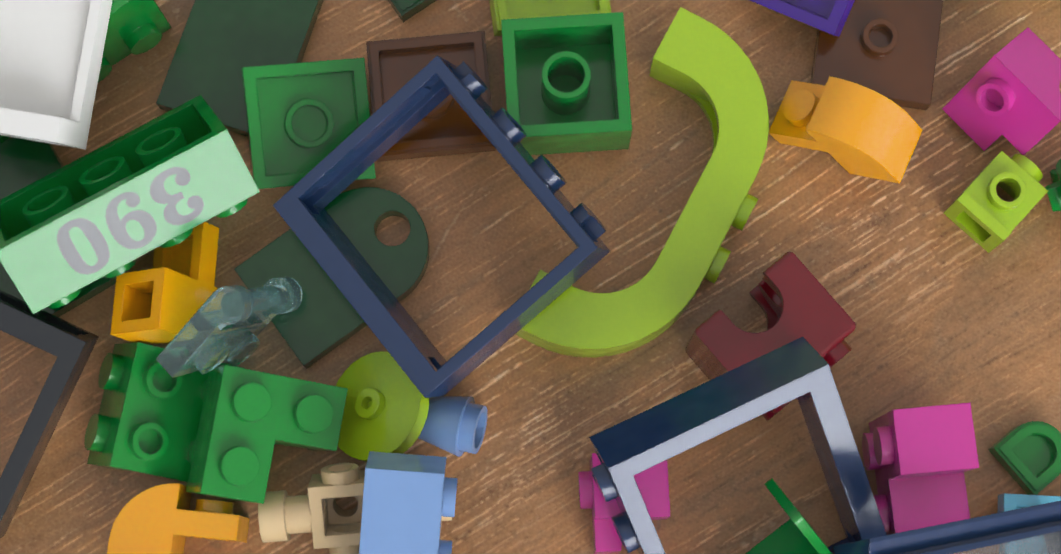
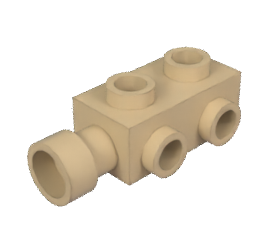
(318, 511)

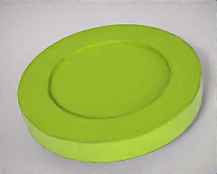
(380, 407)

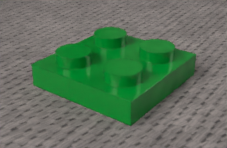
(301, 116)

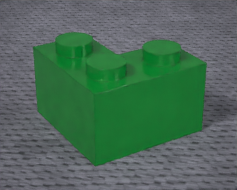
(245, 418)

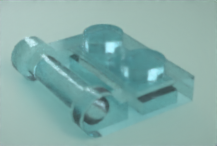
(228, 326)

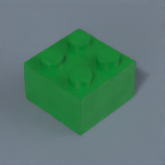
(568, 82)

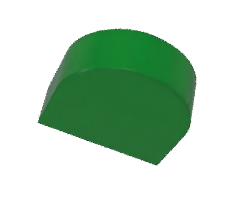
(1030, 455)

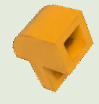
(851, 123)
(160, 301)
(161, 521)

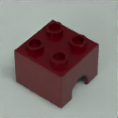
(793, 308)

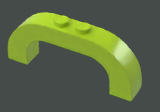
(725, 85)

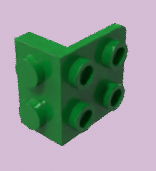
(145, 414)

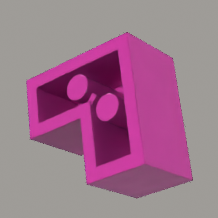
(921, 465)

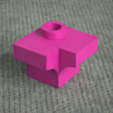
(1011, 95)
(654, 490)

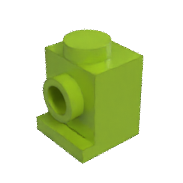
(984, 213)

